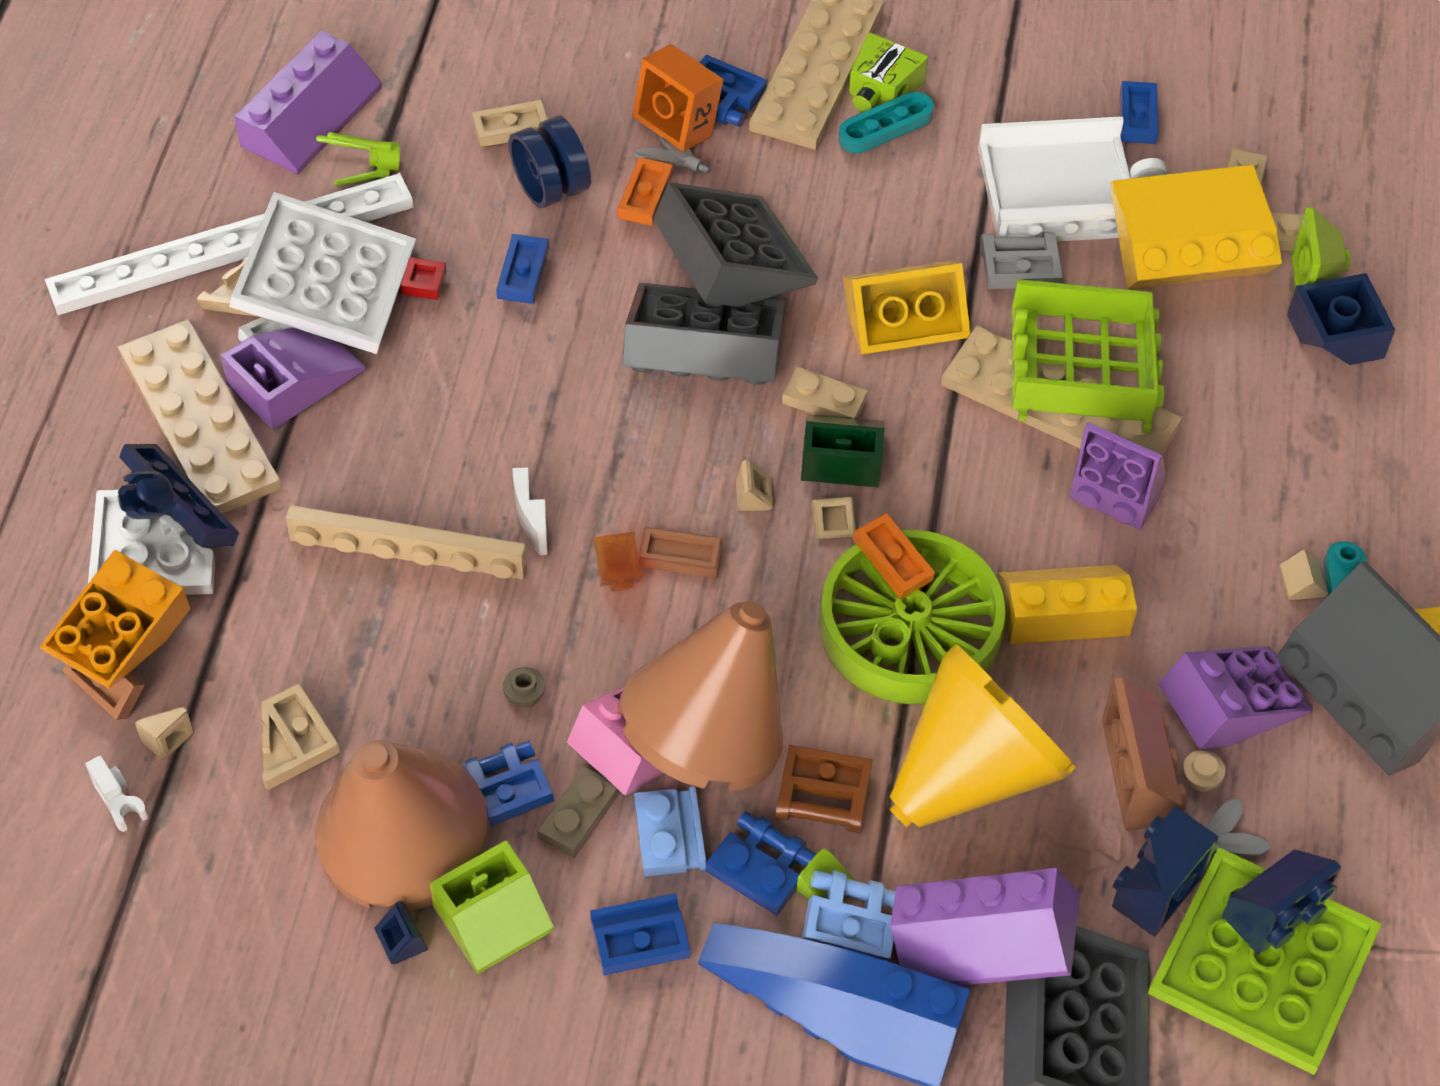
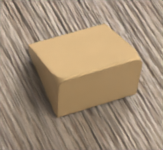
(833, 518)
(165, 731)

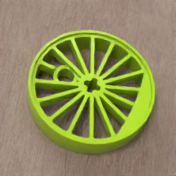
(910, 618)

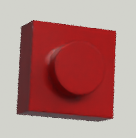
(423, 278)

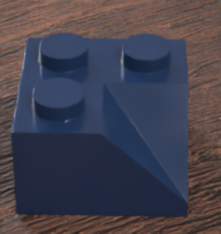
(1342, 318)
(1167, 871)

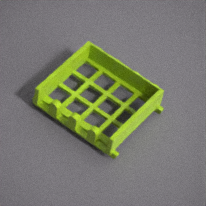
(1085, 398)

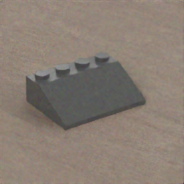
(730, 245)
(684, 335)
(1371, 668)
(1082, 1024)

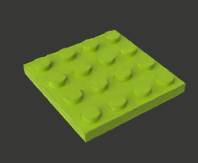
(1273, 1000)

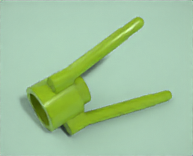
(382, 155)

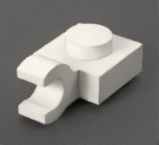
(109, 785)

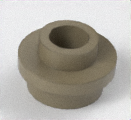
(525, 696)

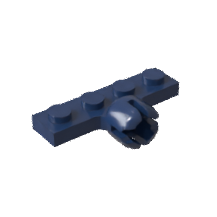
(167, 491)

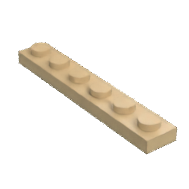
(406, 542)

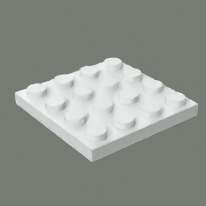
(323, 273)

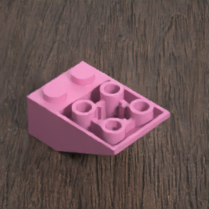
(602, 743)

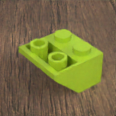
(491, 907)

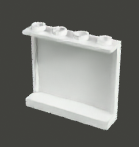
(1053, 176)

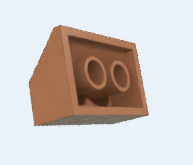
(1140, 755)

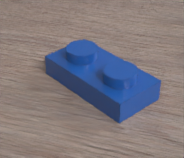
(1139, 112)
(522, 268)

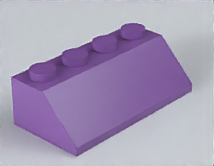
(306, 99)
(988, 927)

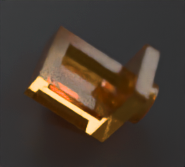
(617, 561)

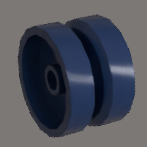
(549, 161)

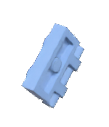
(847, 925)

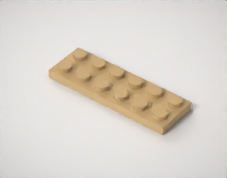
(815, 70)
(985, 375)
(199, 416)

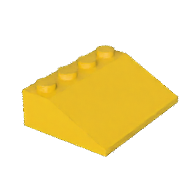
(1194, 227)

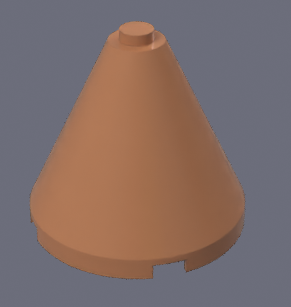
(710, 703)
(399, 824)

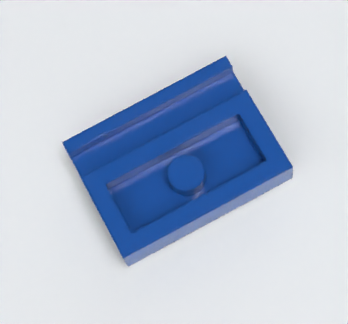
(639, 934)

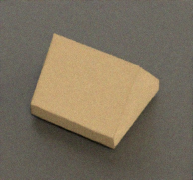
(753, 488)
(1303, 577)

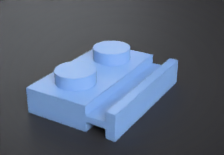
(669, 831)

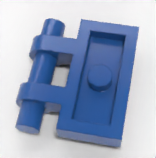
(738, 90)
(514, 790)
(754, 872)

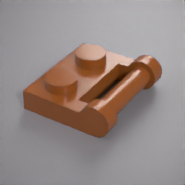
(826, 776)

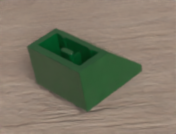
(842, 450)

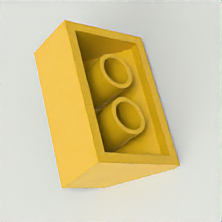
(907, 306)
(1068, 603)

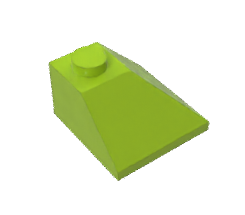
(1318, 250)

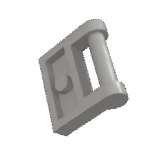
(1020, 258)

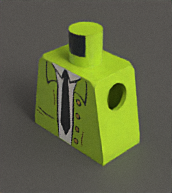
(885, 72)

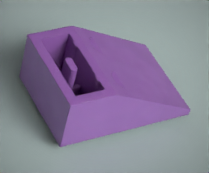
(287, 372)
(1117, 476)
(1232, 694)

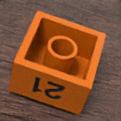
(677, 97)

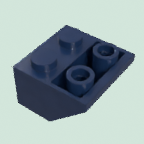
(1282, 899)

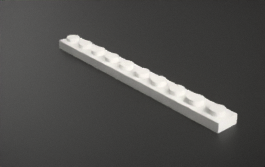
(208, 249)

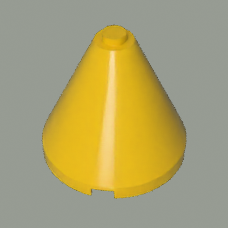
(971, 748)

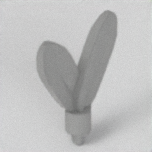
(672, 156)
(1237, 843)

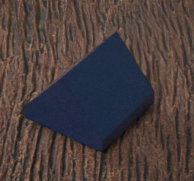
(400, 934)

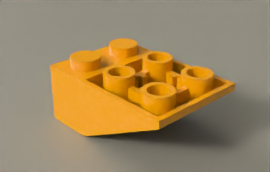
(117, 620)

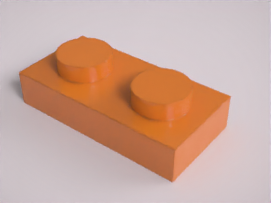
(644, 191)
(893, 555)

